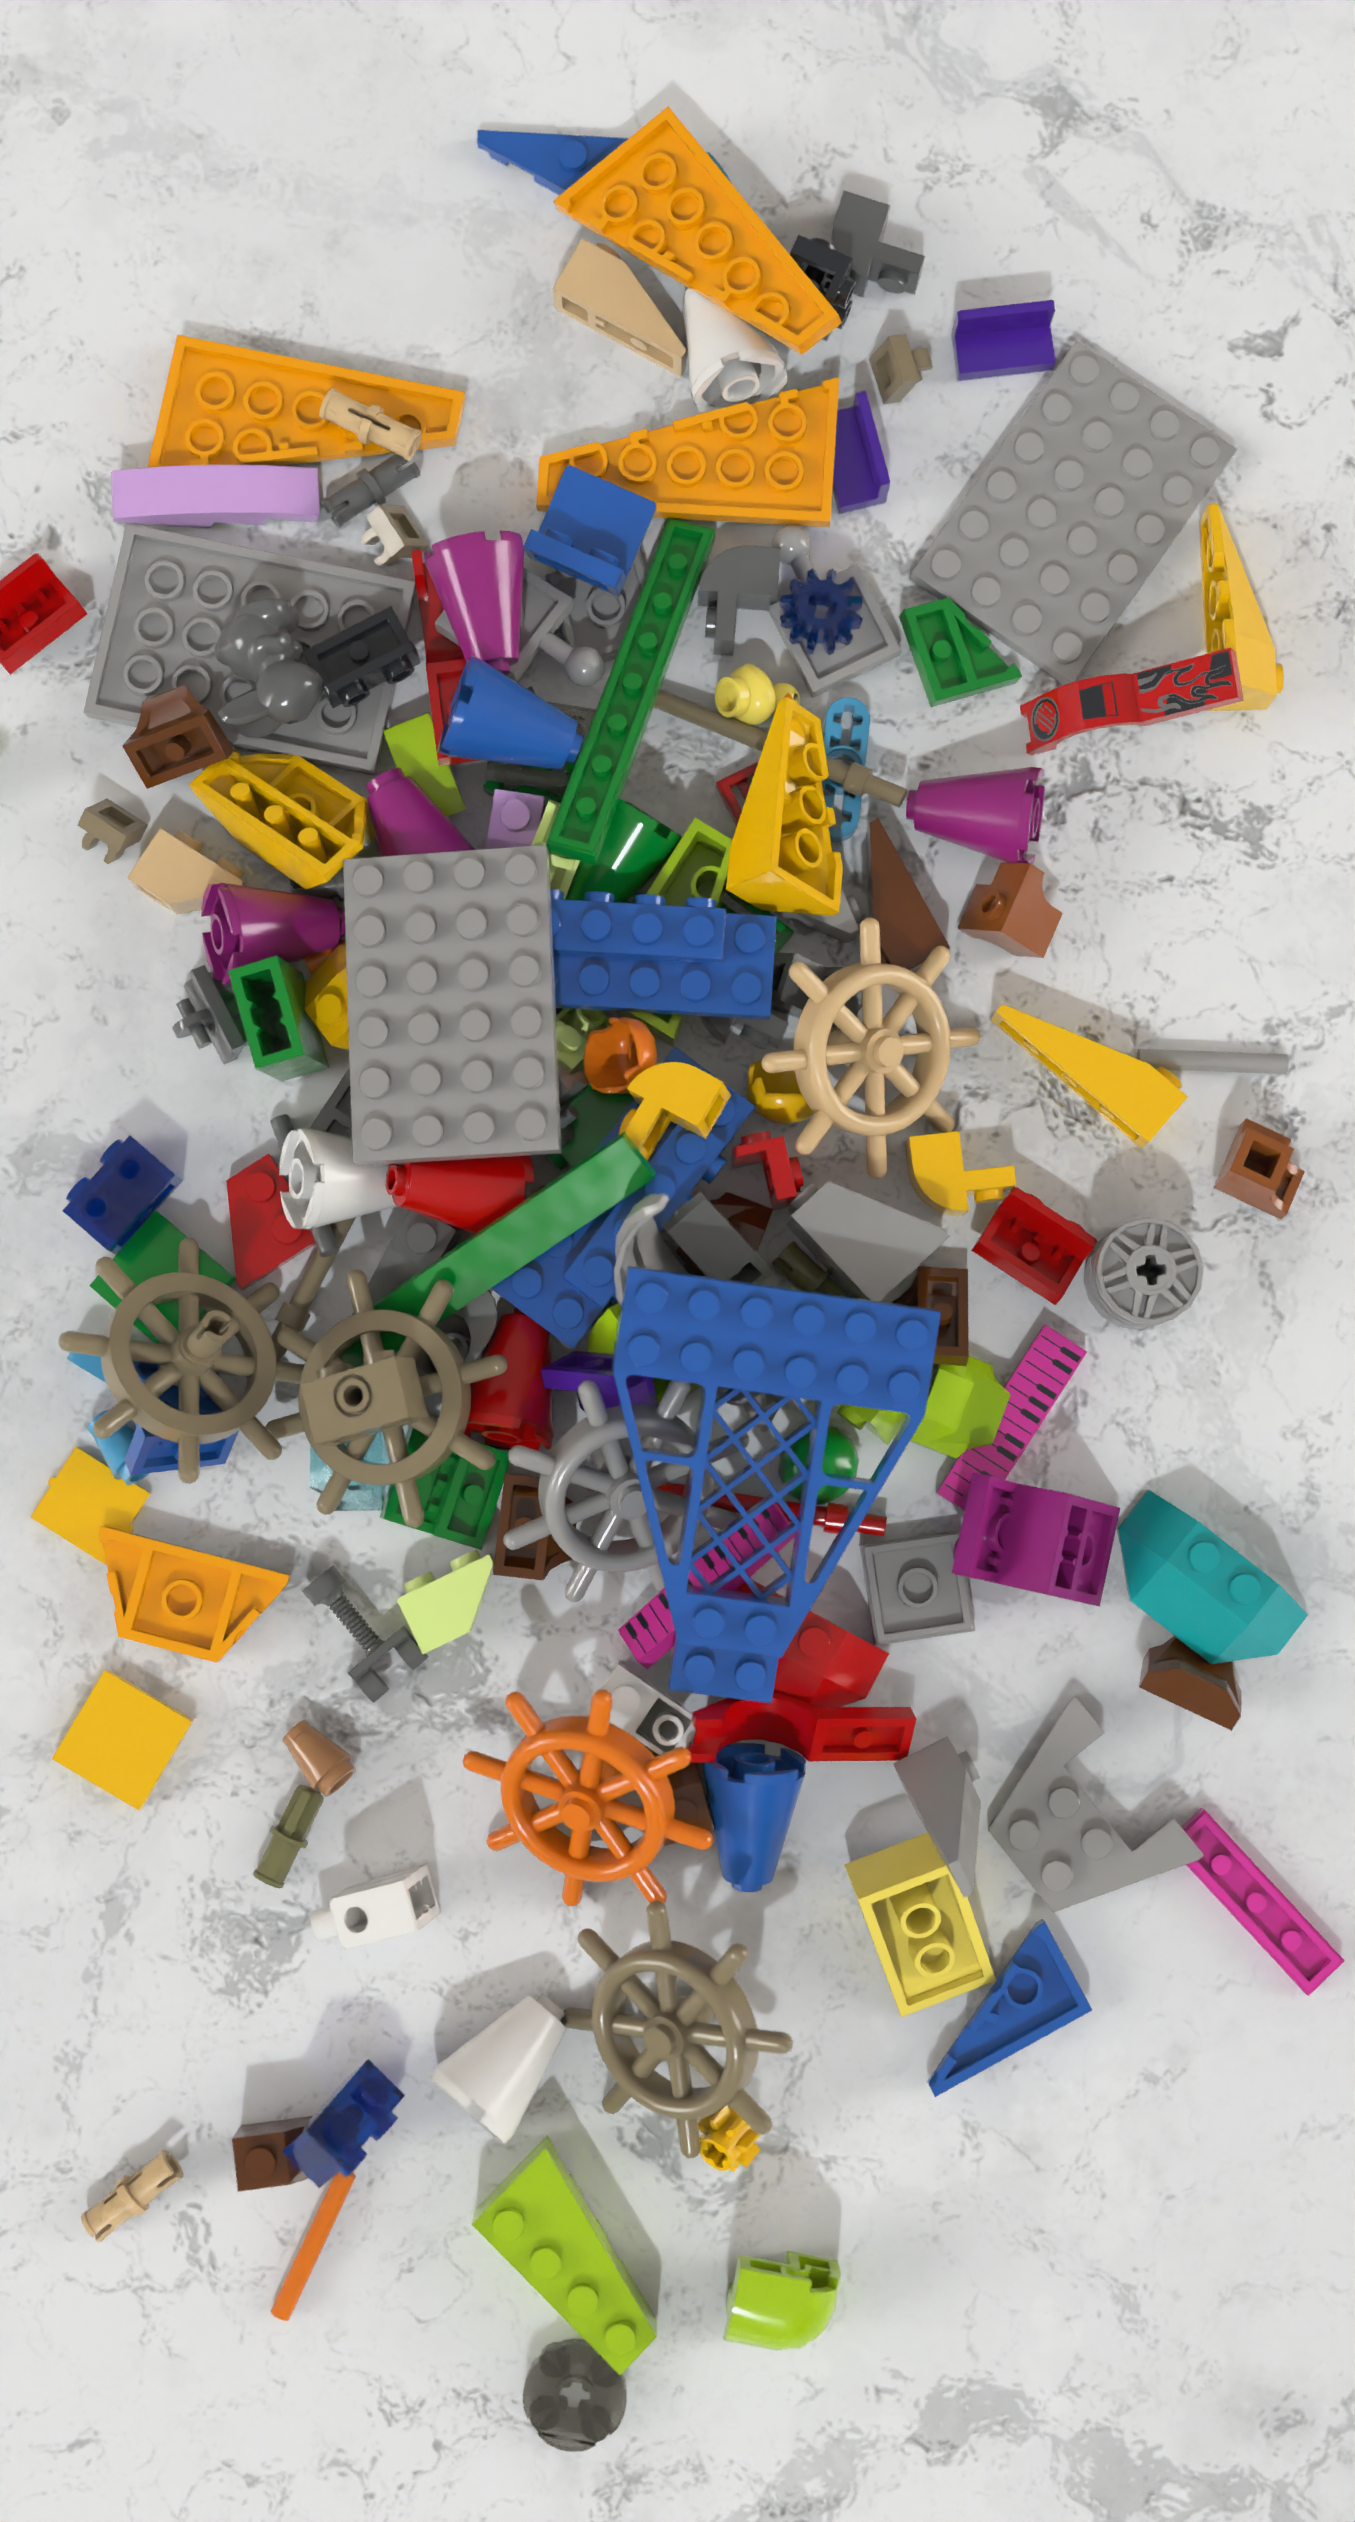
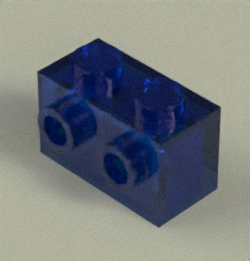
(121, 1193)
(342, 2125)

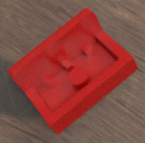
(33, 611)
(781, 1173)
(1034, 1245)

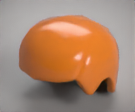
(618, 1055)

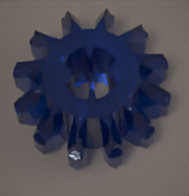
(802, 605)

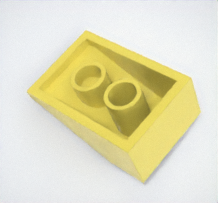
(919, 1924)

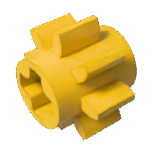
(727, 2140)

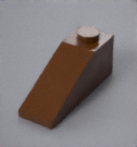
(904, 919)

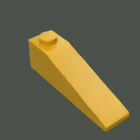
(1113, 1083)

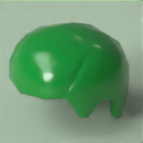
(838, 1459)

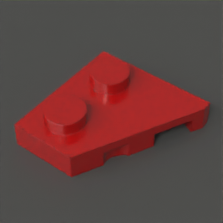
(259, 1226)

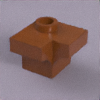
(1012, 911)
(1260, 1170)

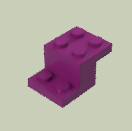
(1035, 1539)

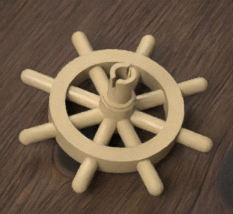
(871, 1048)

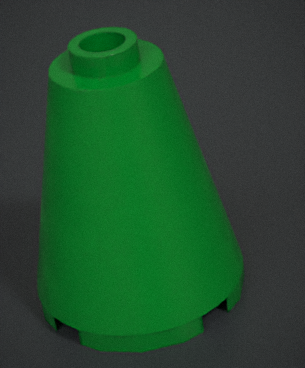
(629, 856)

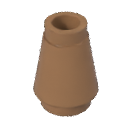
(319, 1759)

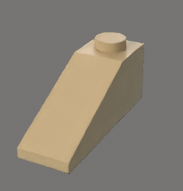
(608, 298)

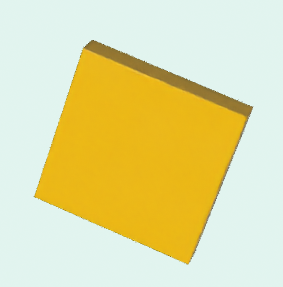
(123, 1739)

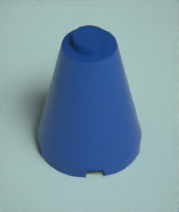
(506, 722)
(752, 1809)

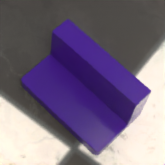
(1003, 340)
(859, 463)
(582, 1366)

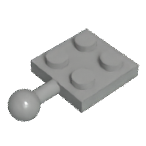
(541, 615)
(870, 644)

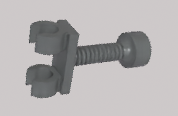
(328, 1591)

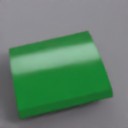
(154, 1253)
(454, 1497)

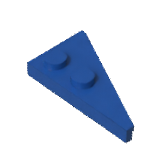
(551, 158)
(1023, 2006)

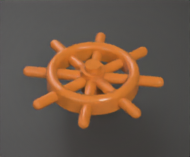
(587, 1798)

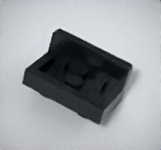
(828, 272)
(363, 658)

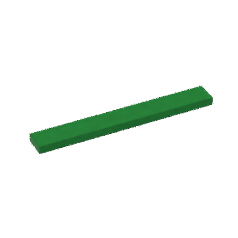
(630, 692)
(520, 1234)

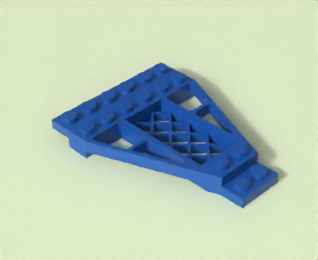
(775, 1345)

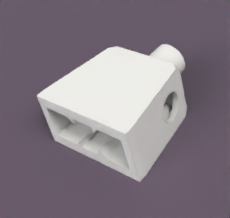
(378, 1909)

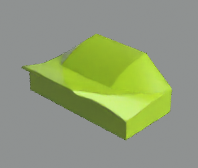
(962, 1409)

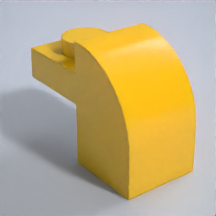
(672, 1094)
(940, 1178)

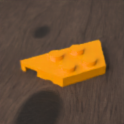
(184, 1595)

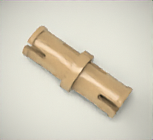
(370, 424)
(132, 2195)

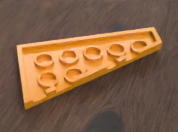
(686, 219)
(265, 408)
(723, 465)

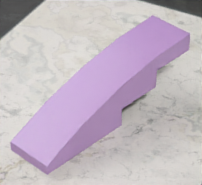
(214, 493)

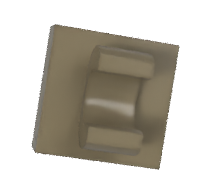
(898, 368)
(396, 531)
(112, 826)

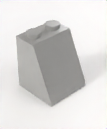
(861, 1239)

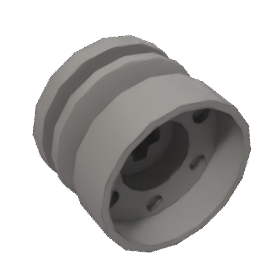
(1127, 1298)

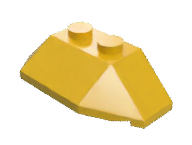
(286, 813)

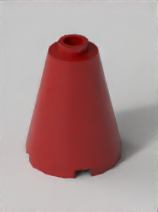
(462, 1190)
(515, 1405)

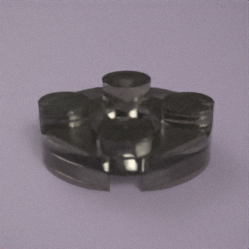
(549, 2411)

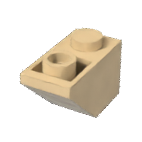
(178, 874)

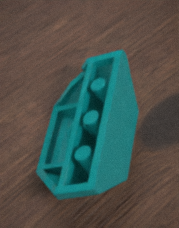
(1202, 1586)

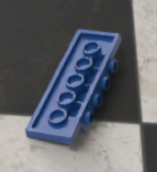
(661, 957)
(575, 1278)

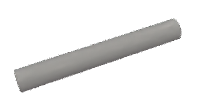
(1215, 1061)

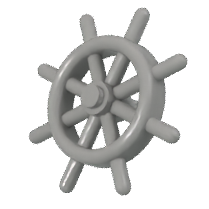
(617, 1488)

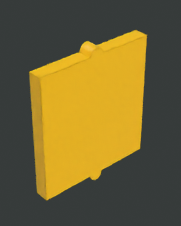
(87, 1498)

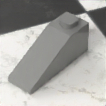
(947, 1804)

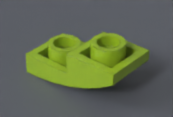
(415, 753)

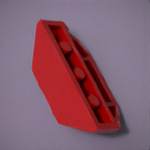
(826, 1663)

